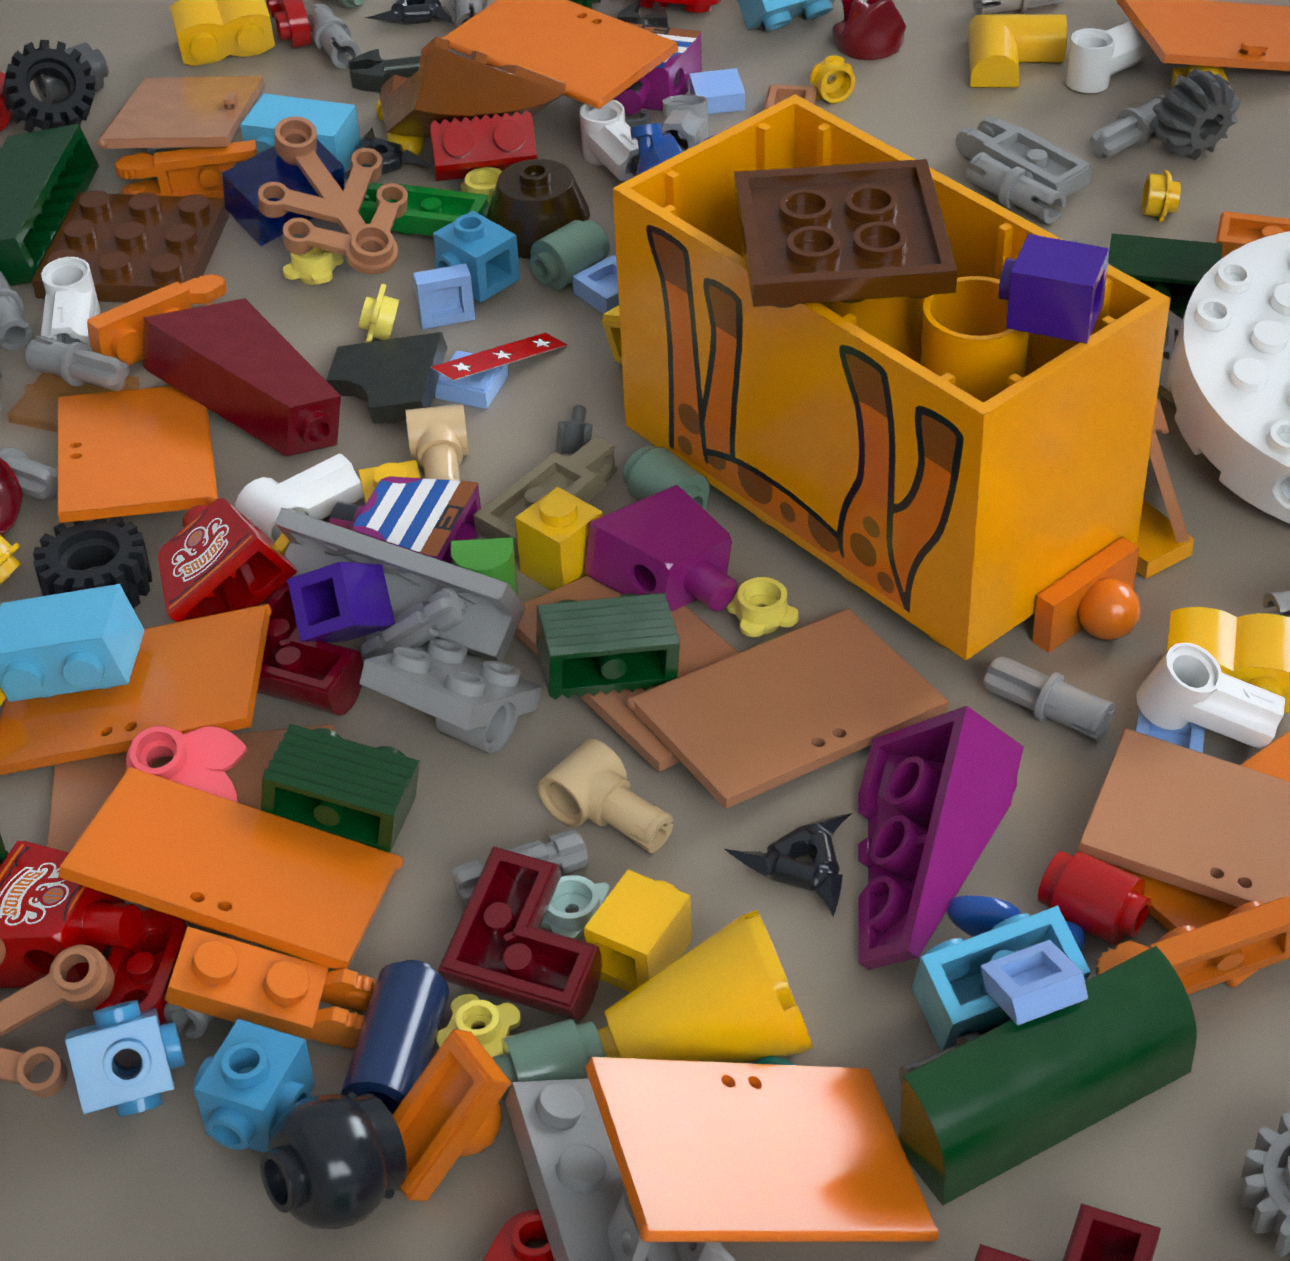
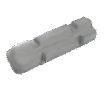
(418, 624)
(564, 849)

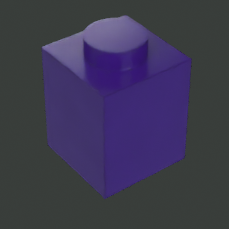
(1055, 288)
(341, 602)

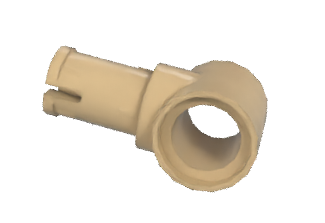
(438, 440)
(595, 787)

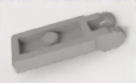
(1024, 149)

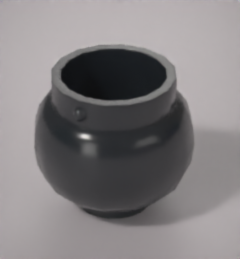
(333, 1159)

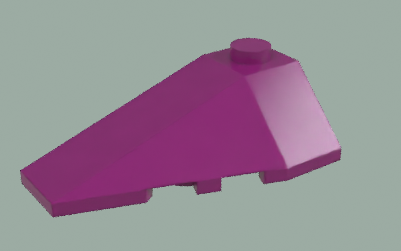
(930, 812)

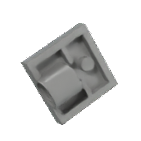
(467, 696)

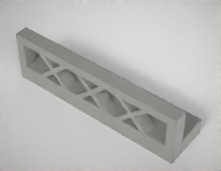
(411, 578)

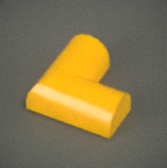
(1005, 40)

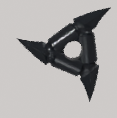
(414, 12)
(391, 153)
(782, 862)

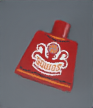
(219, 564)
(51, 914)

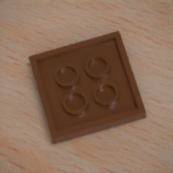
(843, 233)
(137, 241)

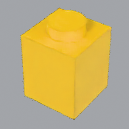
(555, 538)
(640, 929)

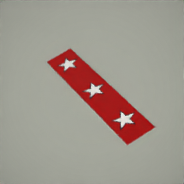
(498, 356)

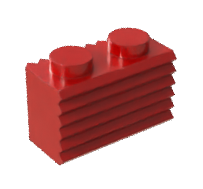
(481, 143)

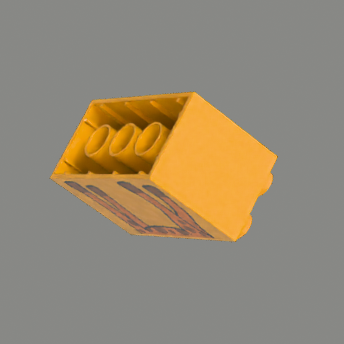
(892, 432)

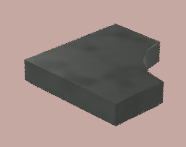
(390, 374)

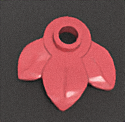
(197, 756)

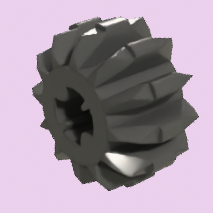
(1195, 113)

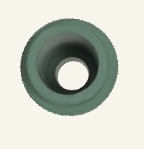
(568, 252)
(657, 469)
(550, 1052)

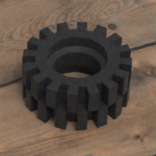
(53, 62)
(112, 545)

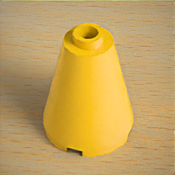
(712, 1004)

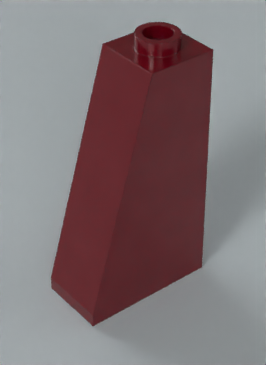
(245, 373)

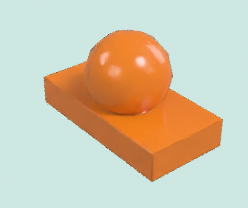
(1092, 598)
(449, 1112)

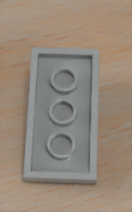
(579, 1178)

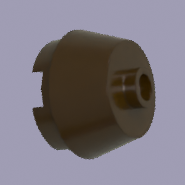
(536, 200)

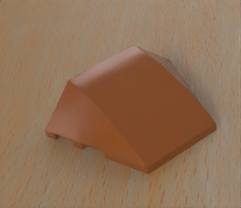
(461, 87)

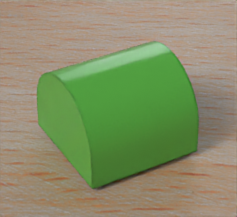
(488, 557)

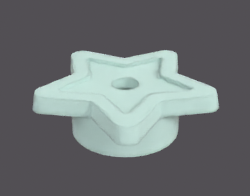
(576, 893)

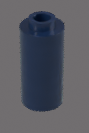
(397, 1032)

